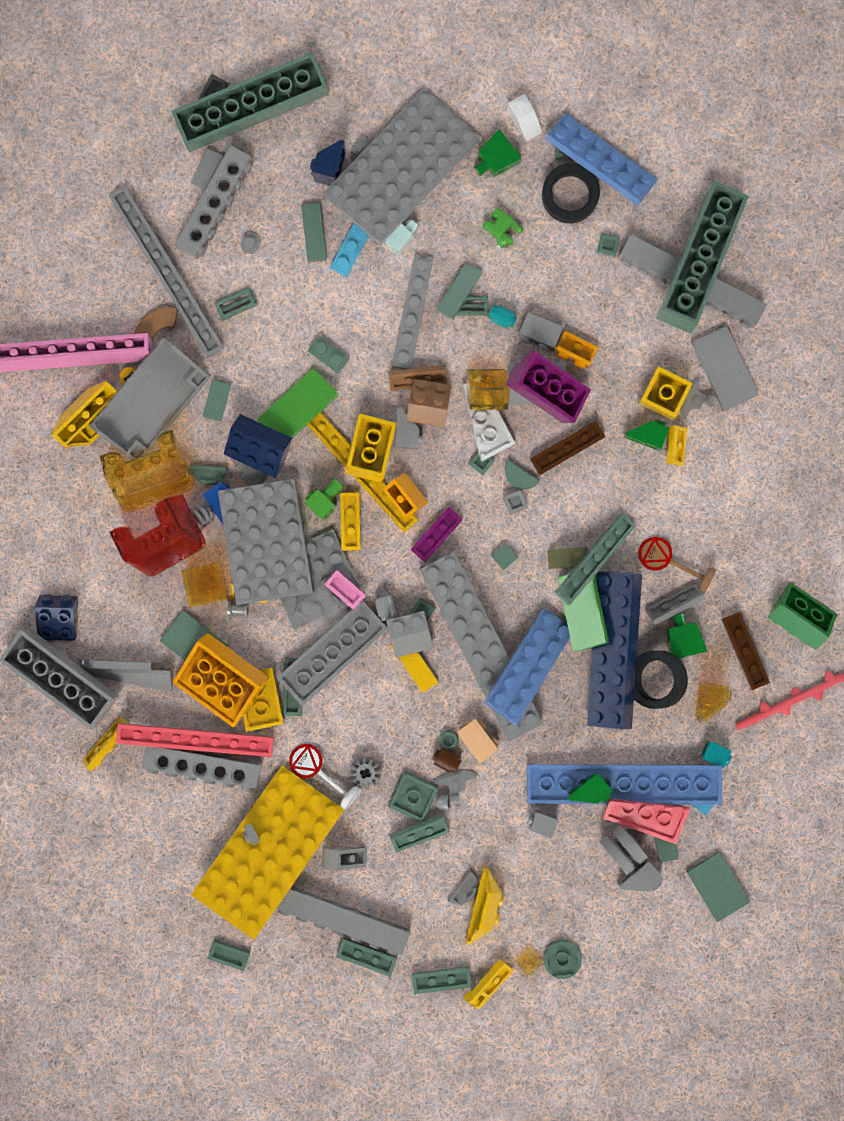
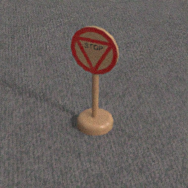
(657, 554)

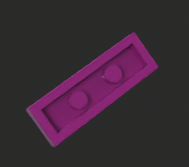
(436, 534)

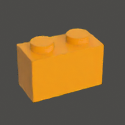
(405, 496)

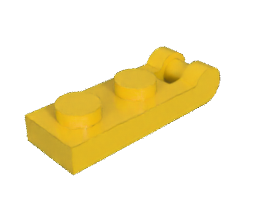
(488, 985)

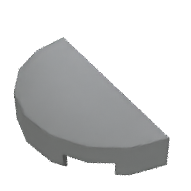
(465, 890)

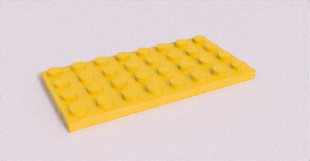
(252, 880)

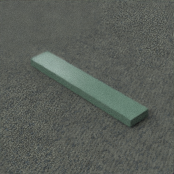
(595, 559)

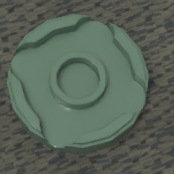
(562, 959)

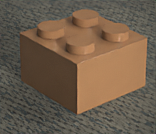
(428, 403)

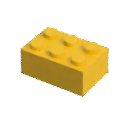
(370, 448)

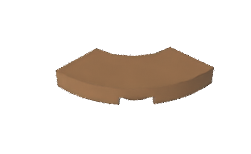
(157, 321)

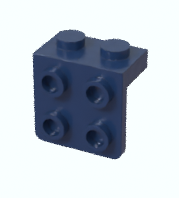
(56, 617)

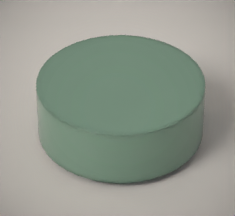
(448, 740)

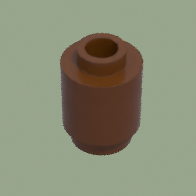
(446, 760)

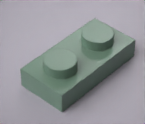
(328, 354)

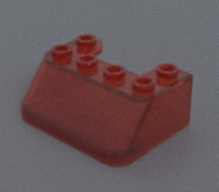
(165, 544)

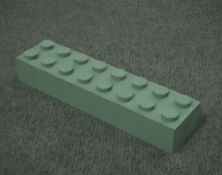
(250, 102)
(702, 257)

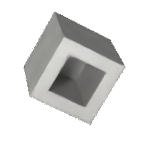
(542, 823)

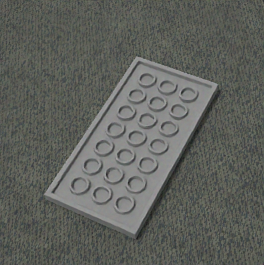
(401, 166)

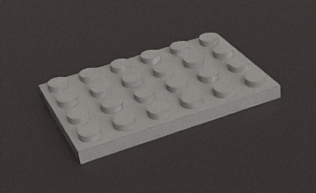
(265, 542)

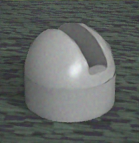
(443, 802)

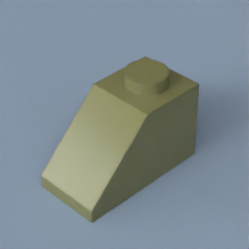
(565, 557)

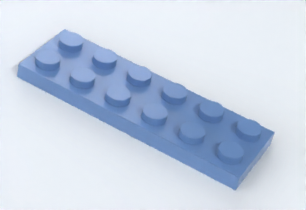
(601, 159)
(528, 666)

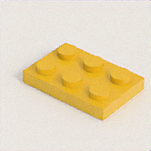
(266, 707)

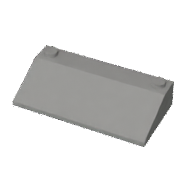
(149, 400)

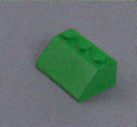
(803, 616)

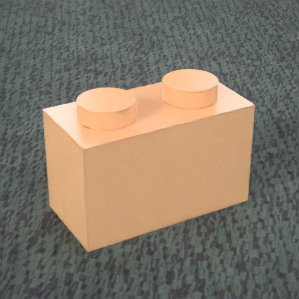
(477, 740)

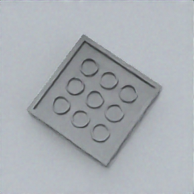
(324, 559)

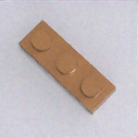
(404, 378)

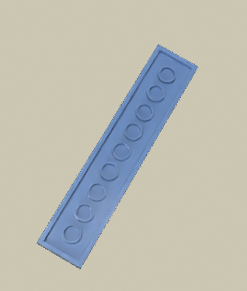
(628, 782)

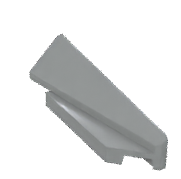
(130, 672)

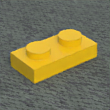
(676, 445)

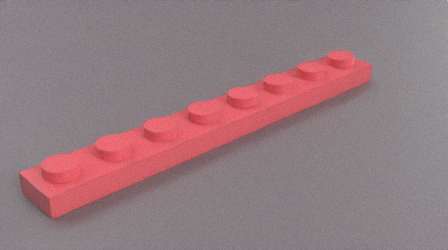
(194, 740)

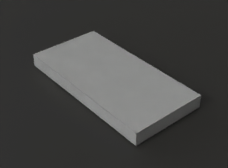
(725, 368)

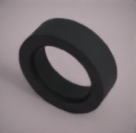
(580, 172)
(679, 685)

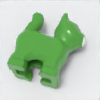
(498, 229)

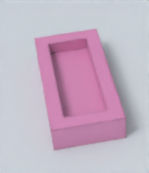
(345, 590)

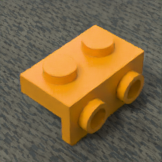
(576, 350)

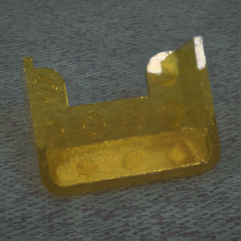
(148, 477)

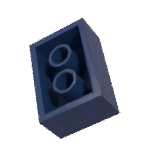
(257, 446)

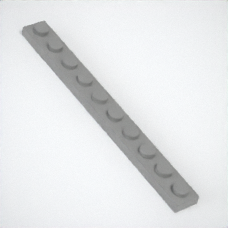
(166, 272)

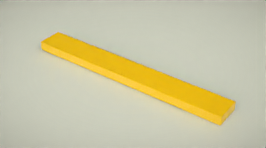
(340, 449)

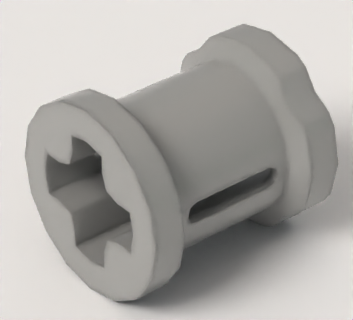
(237, 610)

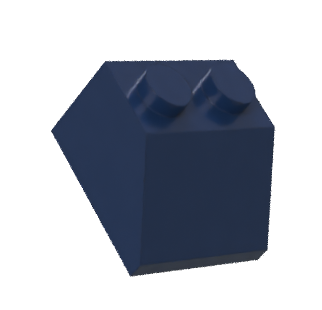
(328, 163)

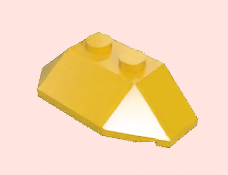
(73, 424)
(485, 907)

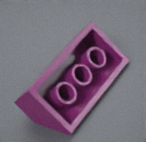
(548, 387)

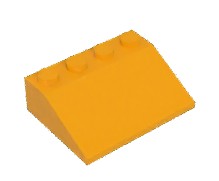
(220, 679)

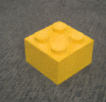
(665, 393)

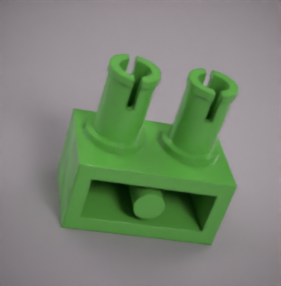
(321, 501)

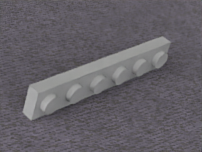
(412, 312)

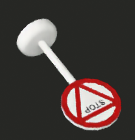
(307, 762)

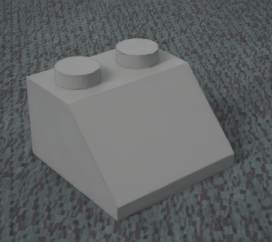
(409, 634)

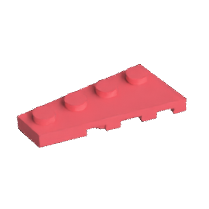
(650, 818)

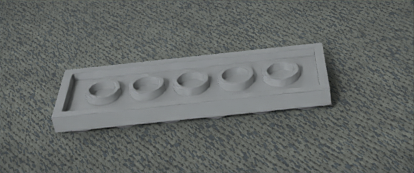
(332, 653)

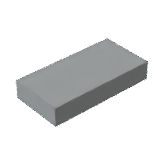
(206, 169)

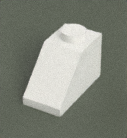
(524, 117)

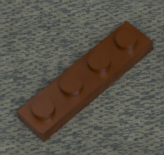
(567, 448)
(745, 651)

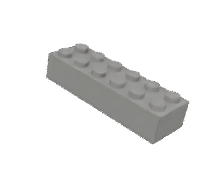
(59, 678)

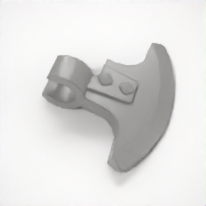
(695, 399)
(251, 476)
(455, 782)

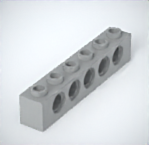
(232, 158)
(152, 764)

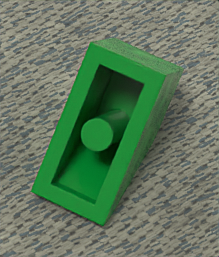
(650, 434)
(591, 790)

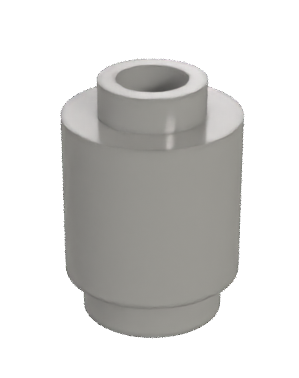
(385, 606)

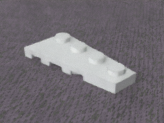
(489, 431)

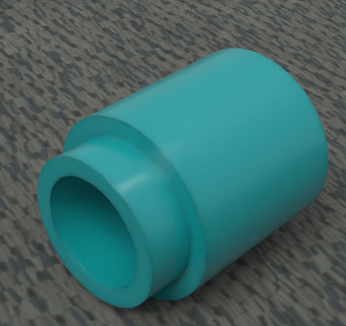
(502, 316)

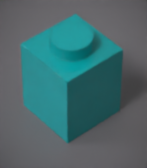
(716, 754)

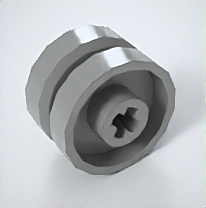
(623, 849)

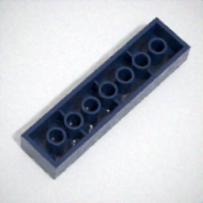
(615, 662)

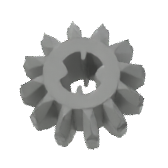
(203, 515)
(362, 766)

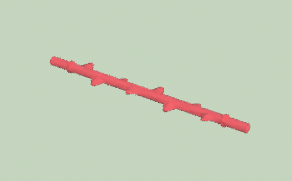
(797, 696)

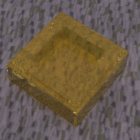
(528, 962)

